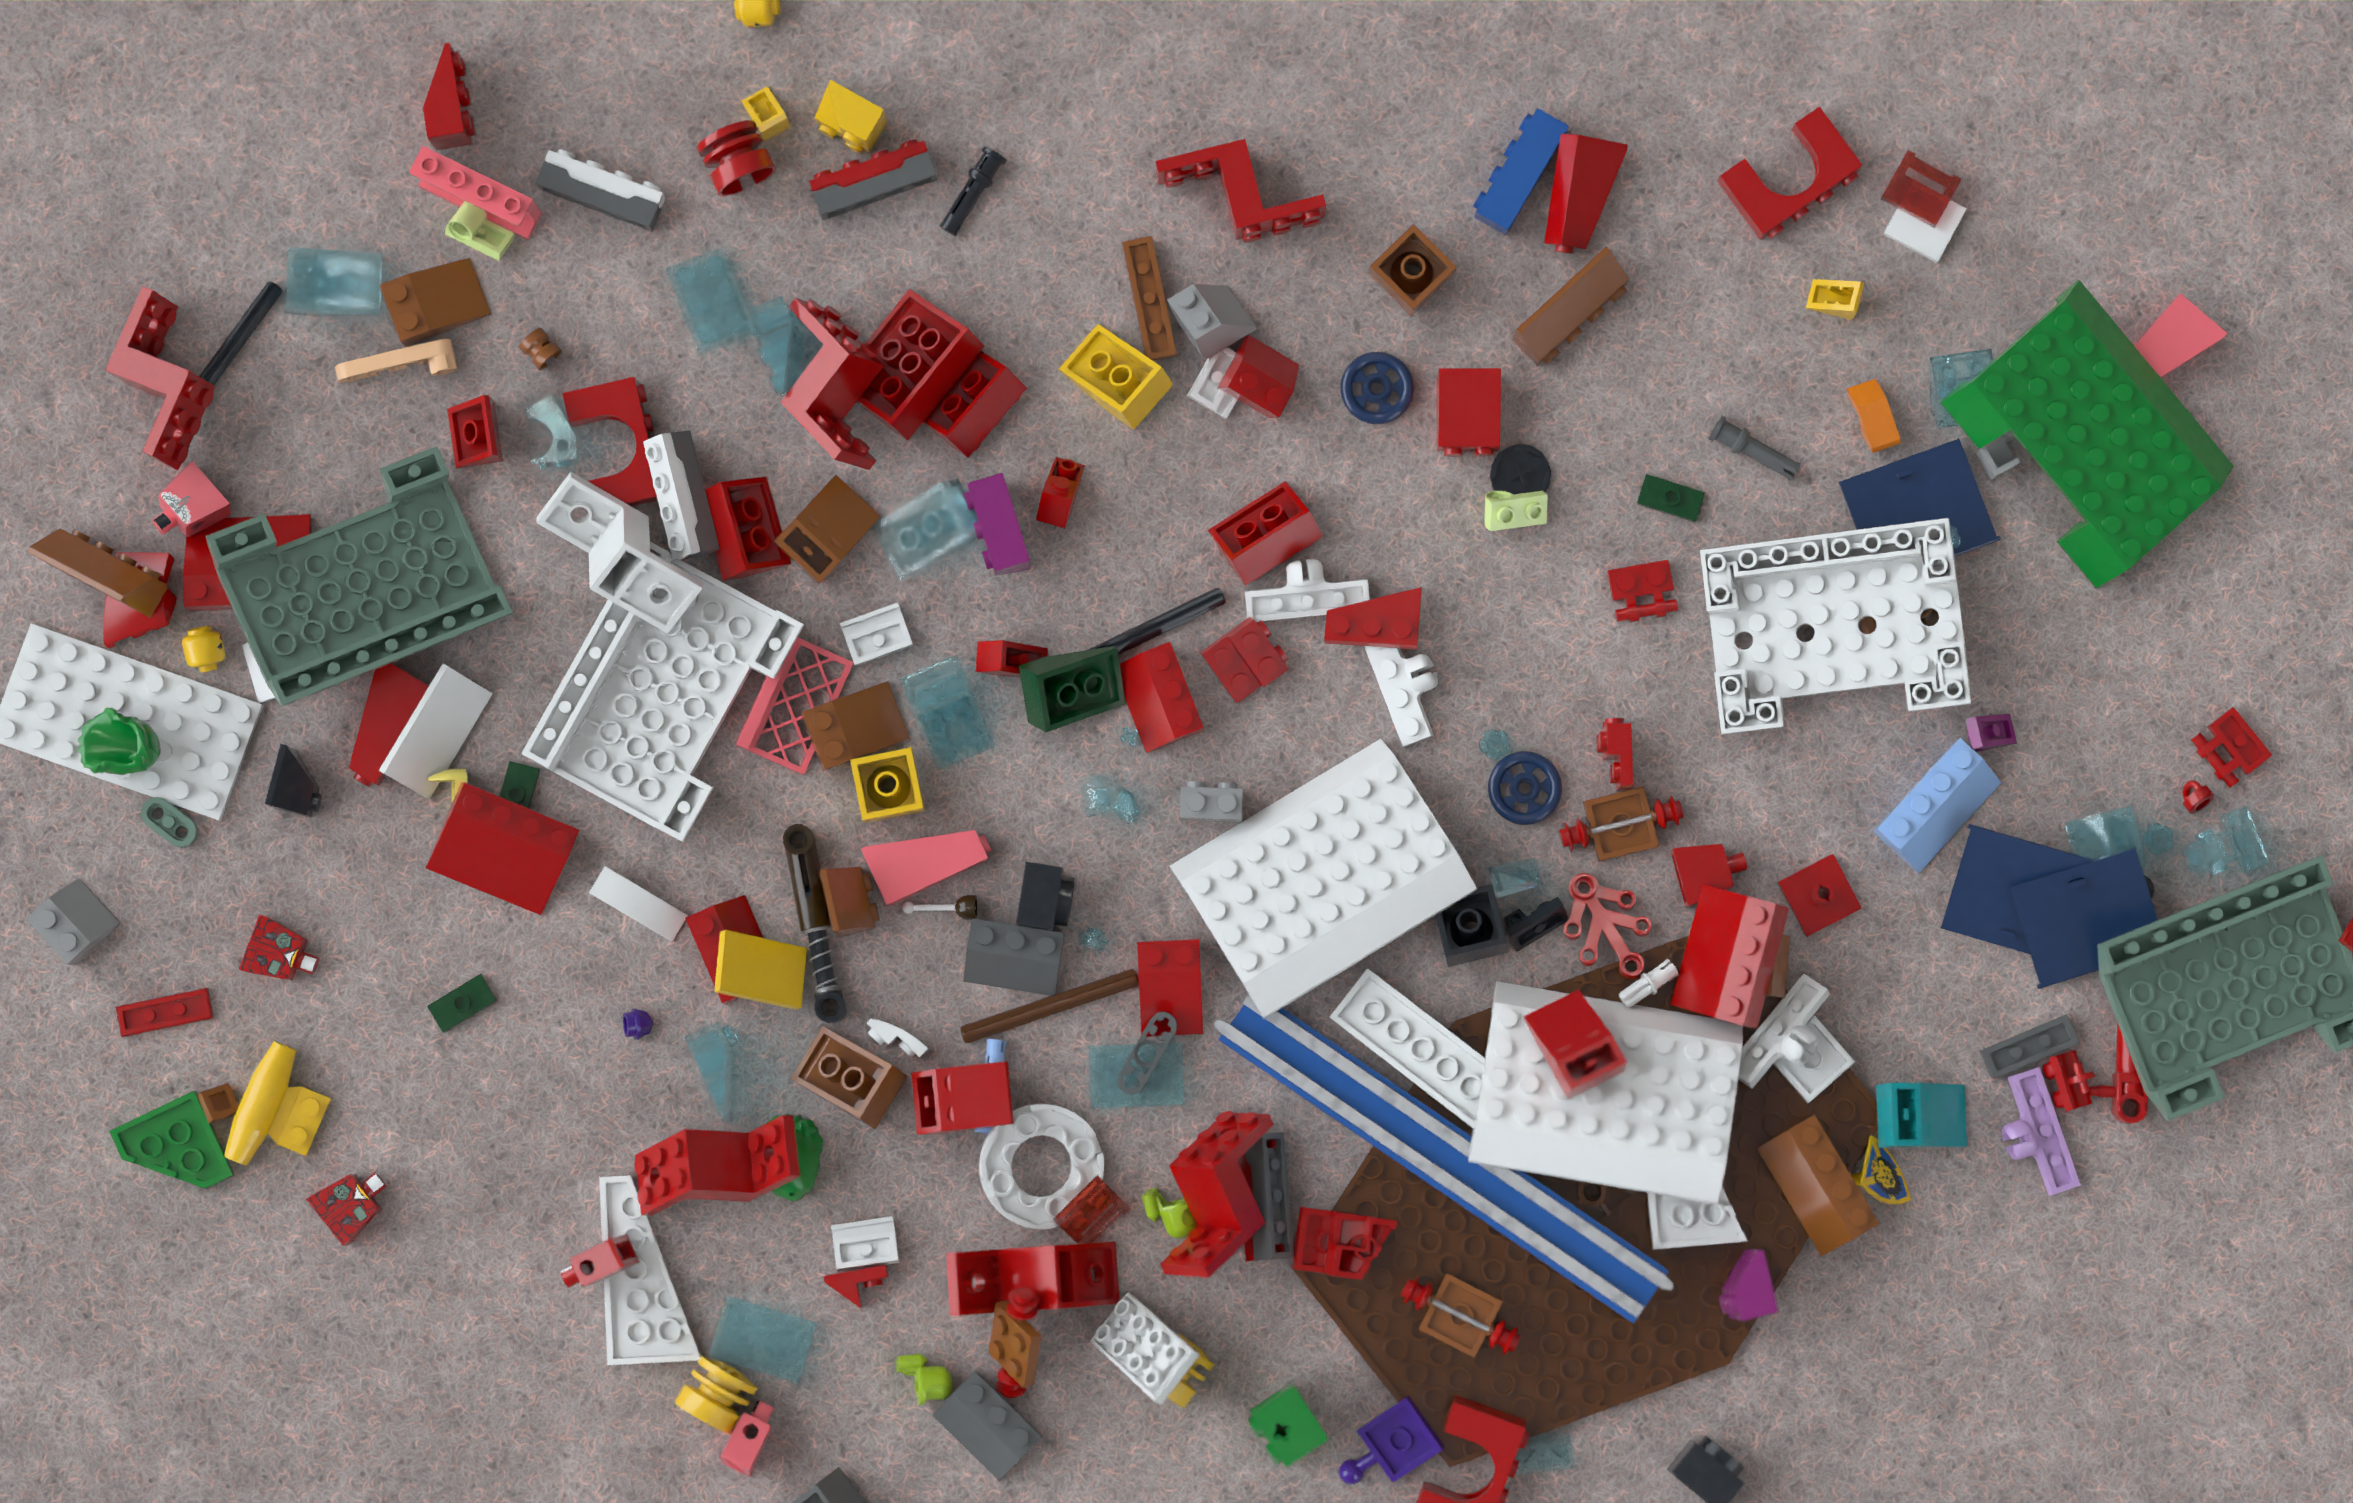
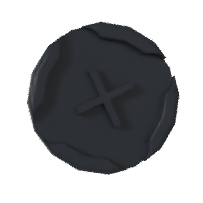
(1520, 470)

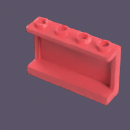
(461, 184)

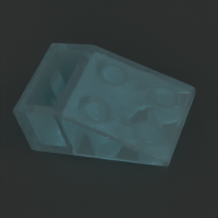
(780, 340)
(947, 712)

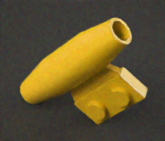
(275, 1109)

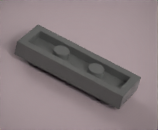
(2029, 1046)

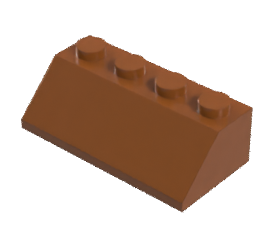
(1571, 307)
(101, 570)
(1817, 1185)

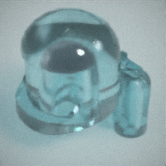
(1103, 797)

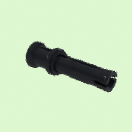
(979, 179)

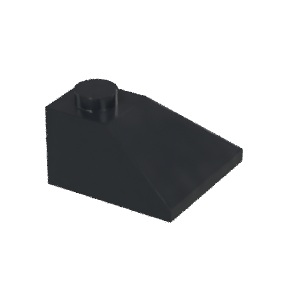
(292, 785)

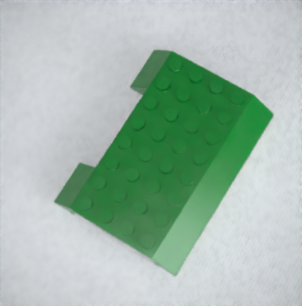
(2098, 430)

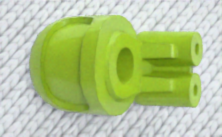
(1174, 1214)
(929, 1381)

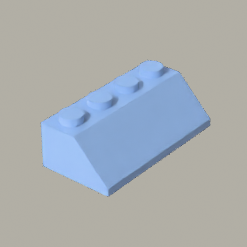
(1938, 805)

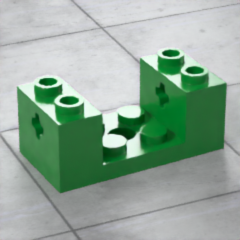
(1302, 1430)

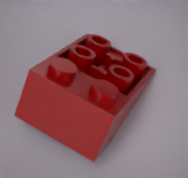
(443, 109)
(1575, 1043)
(962, 1098)

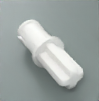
(1648, 983)

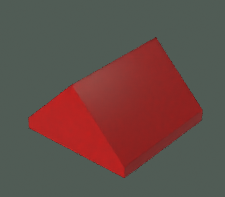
(475, 432)

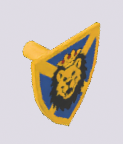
(1882, 1176)

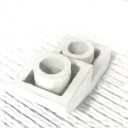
(888, 1033)

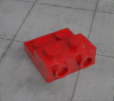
(1245, 659)
(1616, 745)

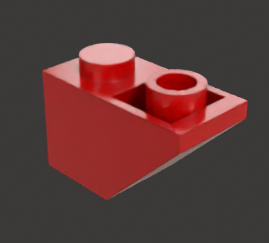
(1060, 492)

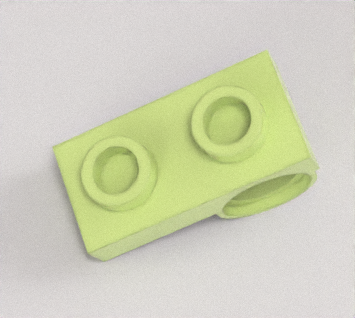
(474, 230)
(1514, 511)

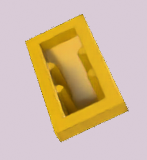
(766, 113)
(1835, 297)

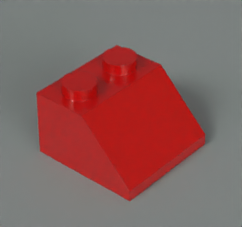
(1260, 377)

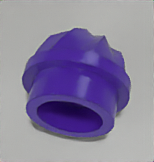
(637, 1023)

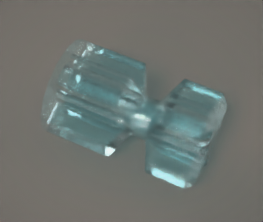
(1129, 736)

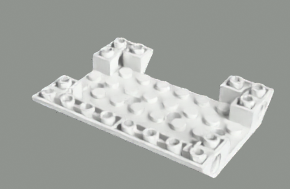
(1833, 586)

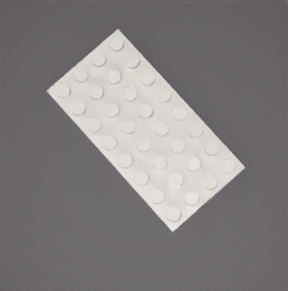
(68, 682)

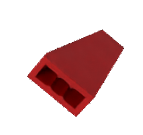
(1580, 189)
(386, 712)

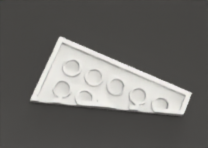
(1691, 1222)
(640, 1302)

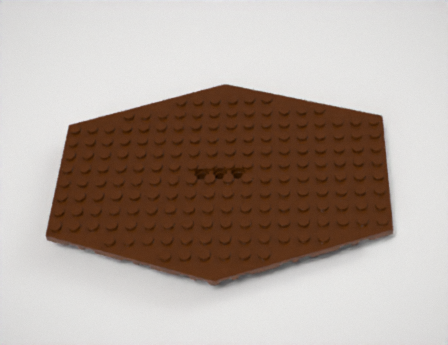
(1572, 1347)

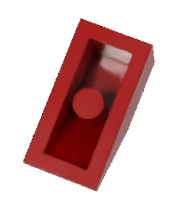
(1005, 657)

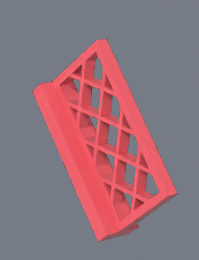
(767, 698)

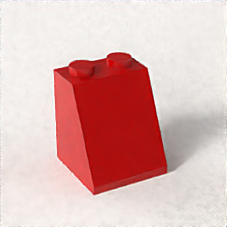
(1468, 410)

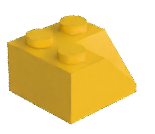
(850, 118)

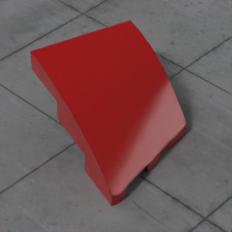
(124, 621)
(1338, 1242)

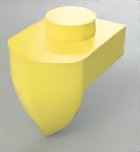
(454, 776)

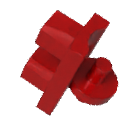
(2071, 1081)

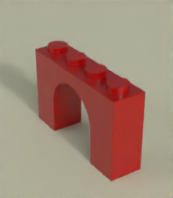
(1767, 210)
(619, 402)
(1494, 1431)

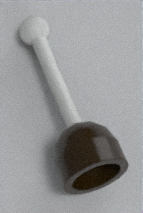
(964, 907)

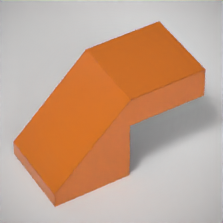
(1874, 415)

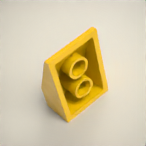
(1116, 376)

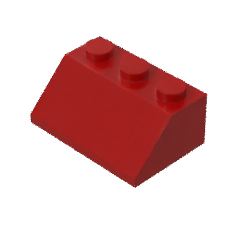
(975, 404)
(745, 528)
(1265, 533)
(1159, 698)
(706, 927)

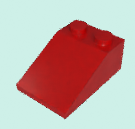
(1170, 984)

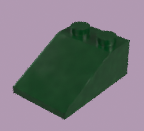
(1071, 687)

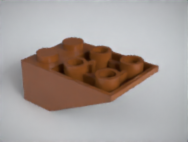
(827, 529)

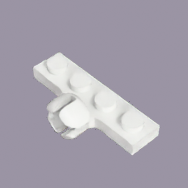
(1304, 595)
(1402, 690)
(1784, 1032)

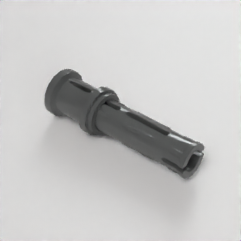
(1741, 441)

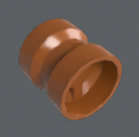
(539, 348)

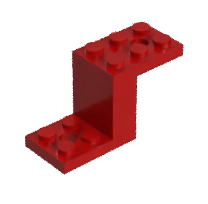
(1240, 190)
(832, 383)
(183, 391)
(717, 1165)
(1216, 1194)
(1054, 1272)

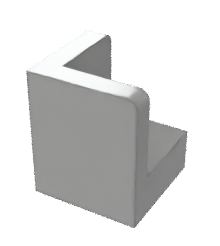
(1997, 460)

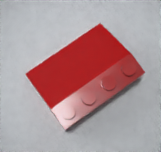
(921, 362)
(200, 580)
(501, 848)
(1730, 956)

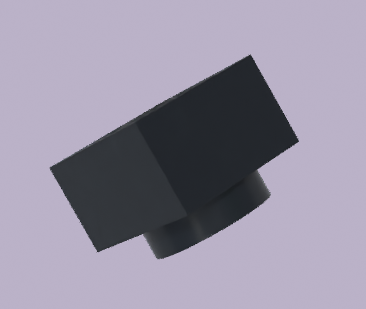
(1045, 897)
(1477, 943)
(1708, 1471)

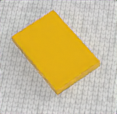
(760, 969)

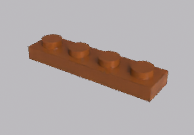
(1149, 298)

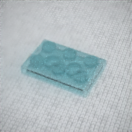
(710, 300)
(1162, 1089)
(763, 1339)

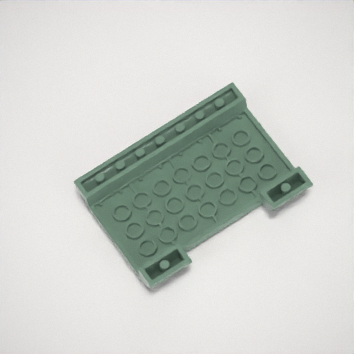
(358, 587)
(2229, 982)

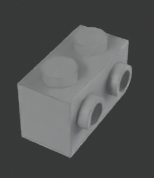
(1211, 804)

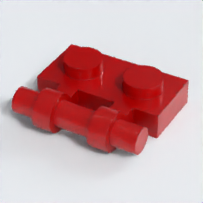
(1641, 581)
(2238, 741)

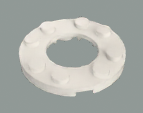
(1003, 1141)

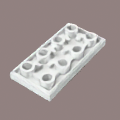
(435, 731)
(1144, 1348)

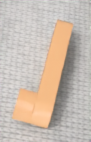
(436, 353)

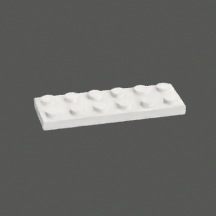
(1413, 1044)

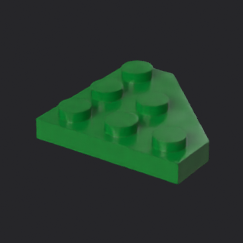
(175, 1143)

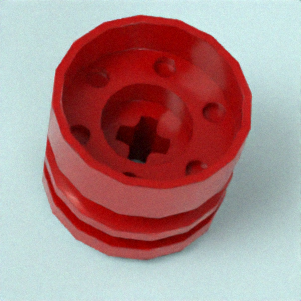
(735, 155)

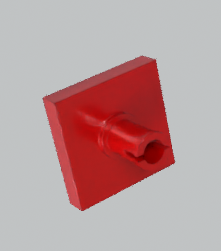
(1819, 895)

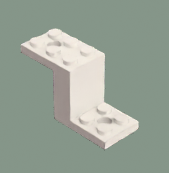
(619, 552)

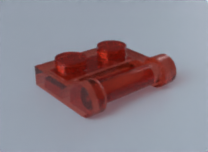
(1914, 196)
(1087, 1208)

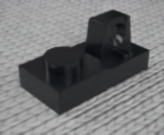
(1526, 929)

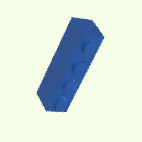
(1520, 172)

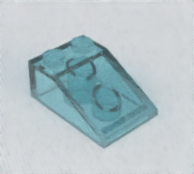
(332, 282)
(927, 528)
(717, 1061)

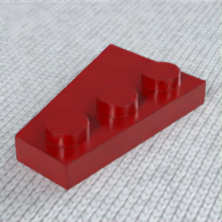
(1378, 622)

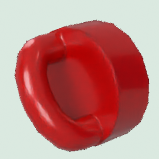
(2198, 799)

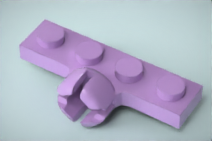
(2039, 1132)

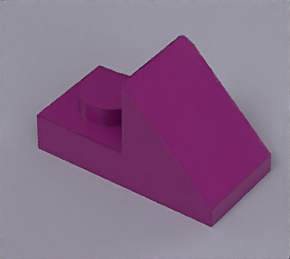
(1990, 732)

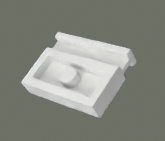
(1205, 388)
(876, 634)
(865, 1244)

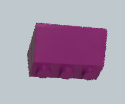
(997, 525)
(1748, 1288)

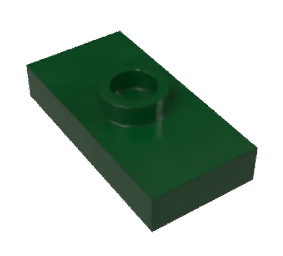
(1670, 498)
(519, 783)
(462, 1003)

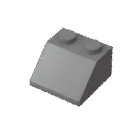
(1210, 317)
(73, 922)

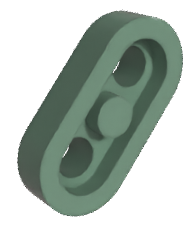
(169, 823)

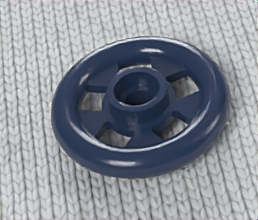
(1383, 363)
(1535, 812)

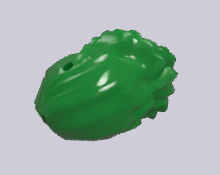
(118, 744)
(809, 1148)

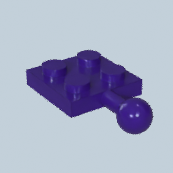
(1396, 1440)

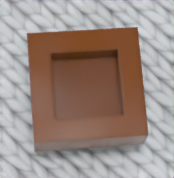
(218, 1103)

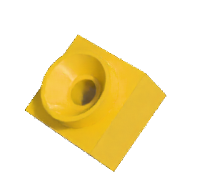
(872, 770)

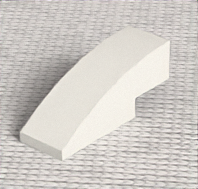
(638, 904)

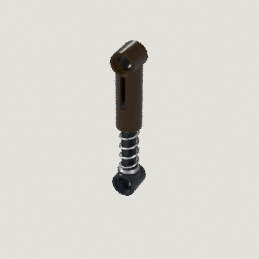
(814, 920)

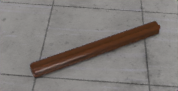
(1049, 1006)

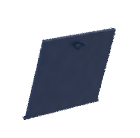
(1927, 488)
(1981, 894)
(2069, 920)

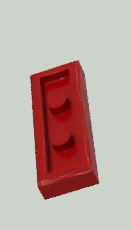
(164, 1012)

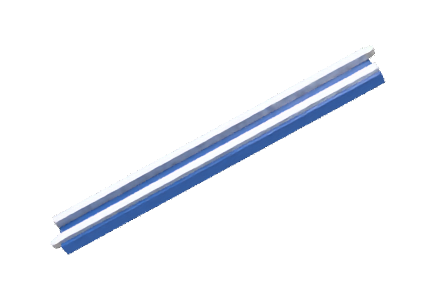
(1439, 1156)

